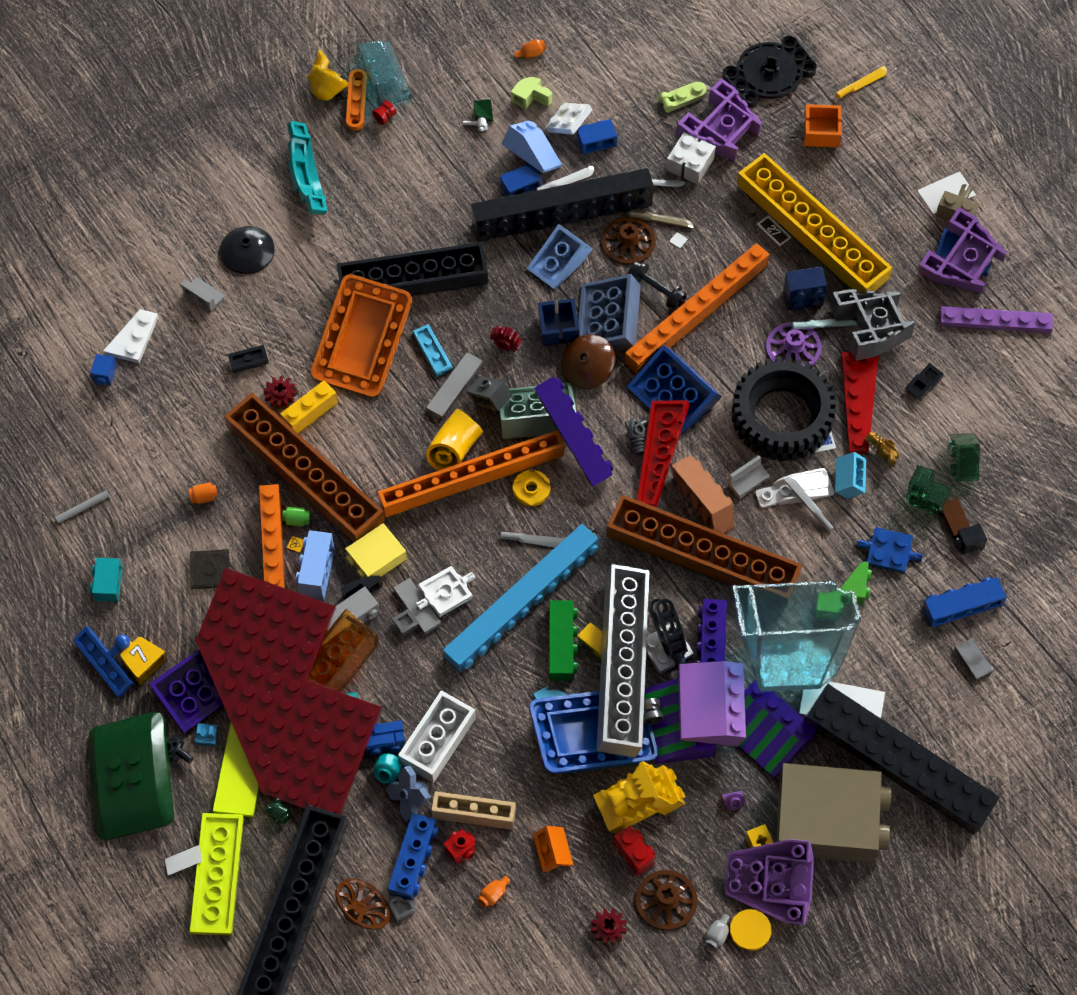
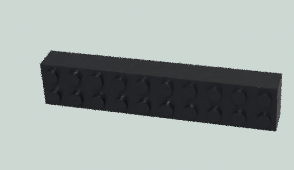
(562, 204)
(901, 759)
(294, 903)

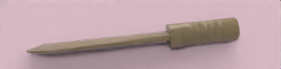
(680, 222)

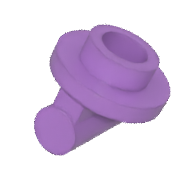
(734, 800)

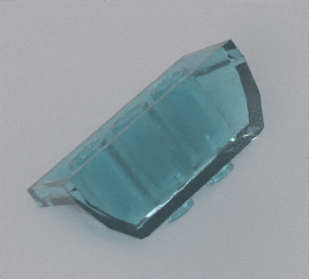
(383, 72)

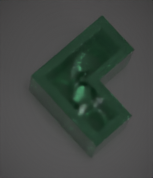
(966, 456)
(926, 492)

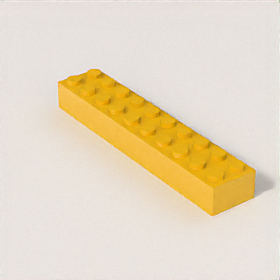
(813, 225)

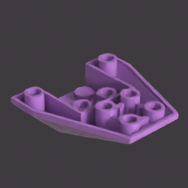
(773, 879)

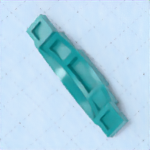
(304, 170)

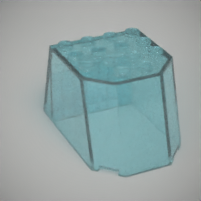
(796, 632)

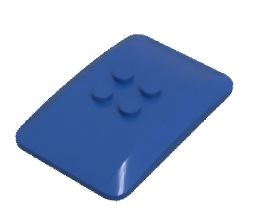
(568, 735)

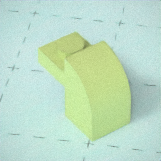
(529, 90)

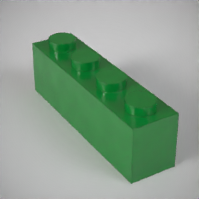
(561, 640)

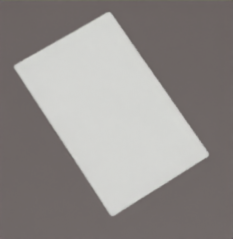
(933, 193)

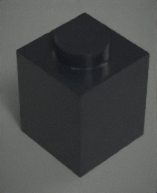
(971, 539)

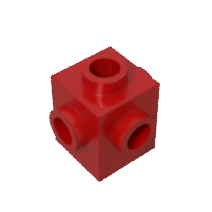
(460, 846)

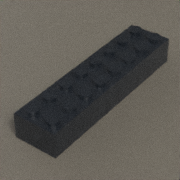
(424, 270)

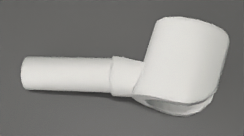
(481, 123)

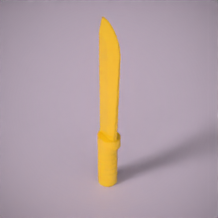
(875, 75)

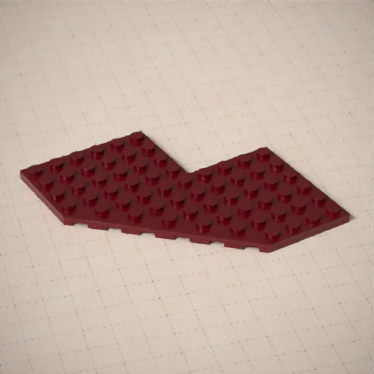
(294, 732)

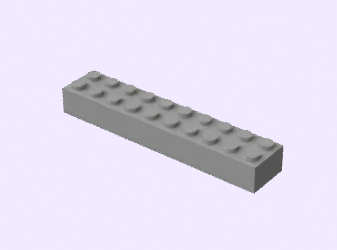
(623, 661)

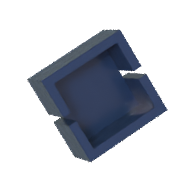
(804, 288)
(558, 325)

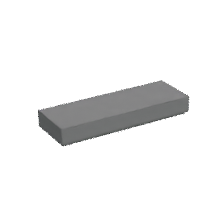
(409, 596)

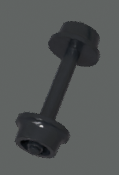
(675, 298)

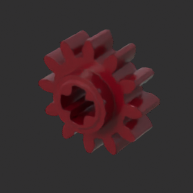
(506, 338)
(272, 392)
(609, 918)

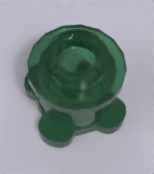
(278, 812)

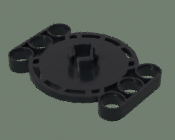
(759, 66)

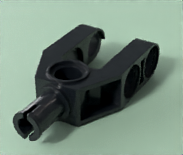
(672, 640)

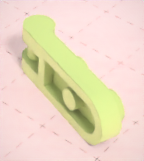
(682, 96)

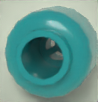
(387, 768)

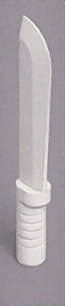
(579, 175)

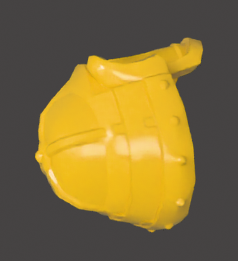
(324, 81)

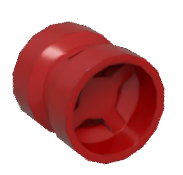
(384, 112)

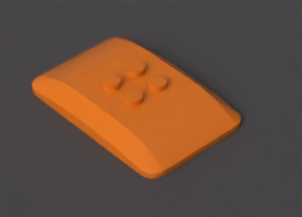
(361, 335)

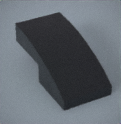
(925, 381)
(372, 584)

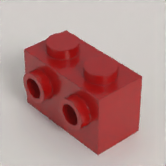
(634, 850)

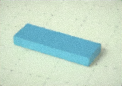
(432, 350)

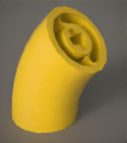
(453, 441)

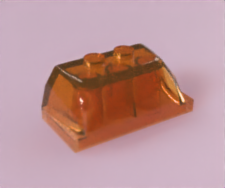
(343, 652)

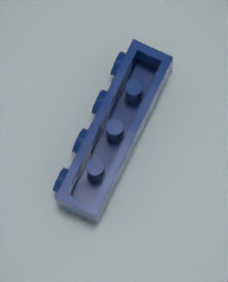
(412, 857)

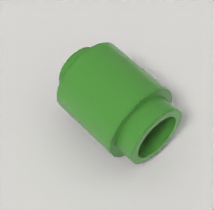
(296, 516)

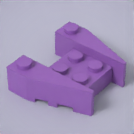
(725, 123)
(968, 256)

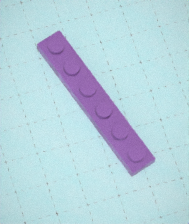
(996, 319)

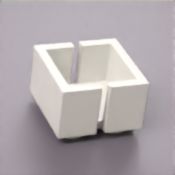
(694, 155)

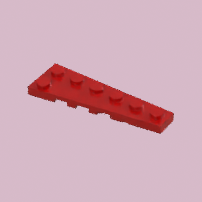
(661, 441)

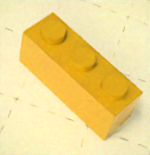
(310, 407)

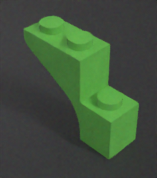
(858, 581)

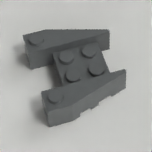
(878, 317)

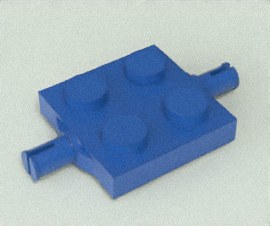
(889, 550)

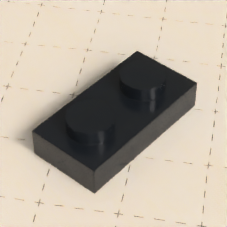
(248, 359)

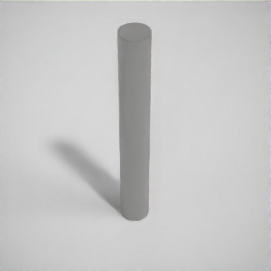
(81, 507)

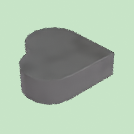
(401, 908)

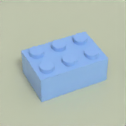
(315, 565)

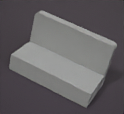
(202, 293)
(748, 477)

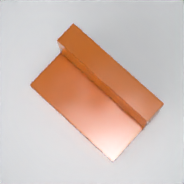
(552, 848)

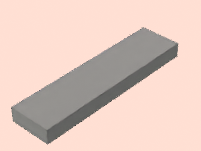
(454, 385)

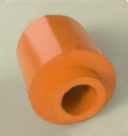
(203, 493)

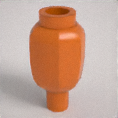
(531, 49)
(493, 892)

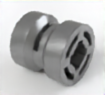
(652, 714)

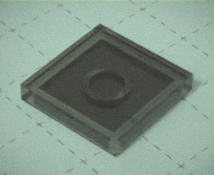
(207, 568)

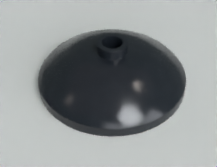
(247, 257)

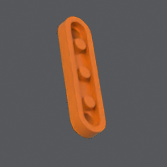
(356, 99)

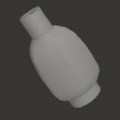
(717, 932)

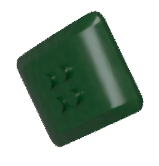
(130, 776)

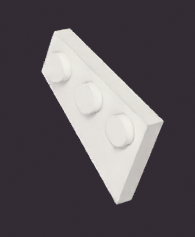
(133, 338)

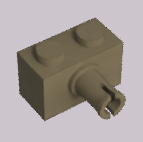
(951, 202)

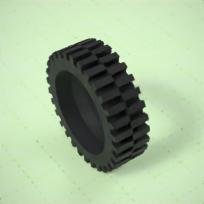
(791, 378)

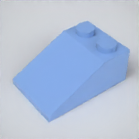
(531, 145)
(559, 257)

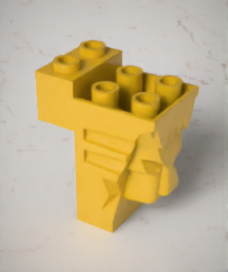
(639, 797)

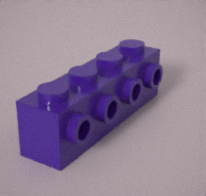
(712, 630)

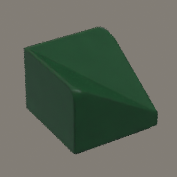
(483, 109)

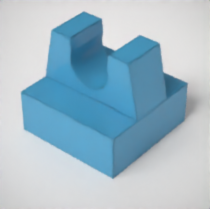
(206, 735)

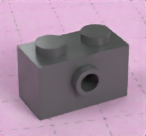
(489, 393)

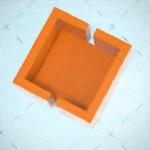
(822, 125)

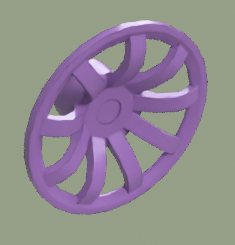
(794, 343)

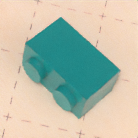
(107, 579)

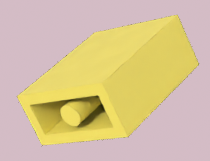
(375, 553)

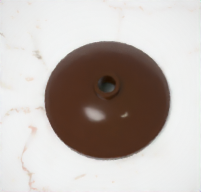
(595, 368)

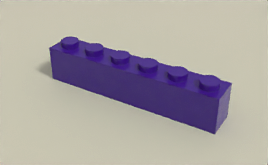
(573, 431)

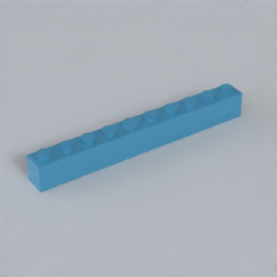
(520, 598)

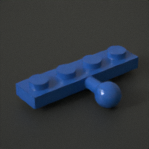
(104, 660)

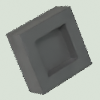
(405, 622)

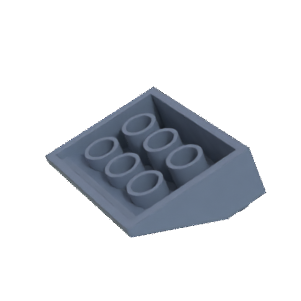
(611, 310)

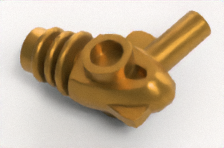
(885, 448)

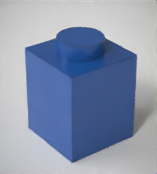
(103, 369)

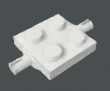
(445, 591)

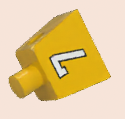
(142, 659)

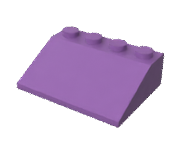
(712, 703)

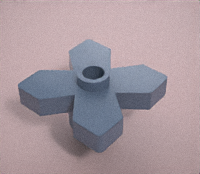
(409, 792)

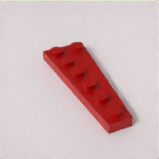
(859, 393)

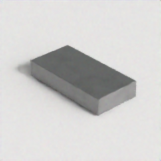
(973, 659)

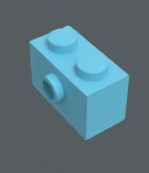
(850, 475)

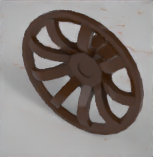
(628, 236)
(666, 898)
(358, 909)

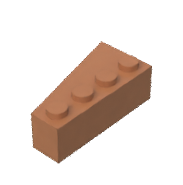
(704, 494)

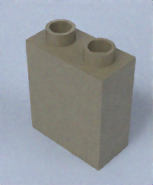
(834, 811)

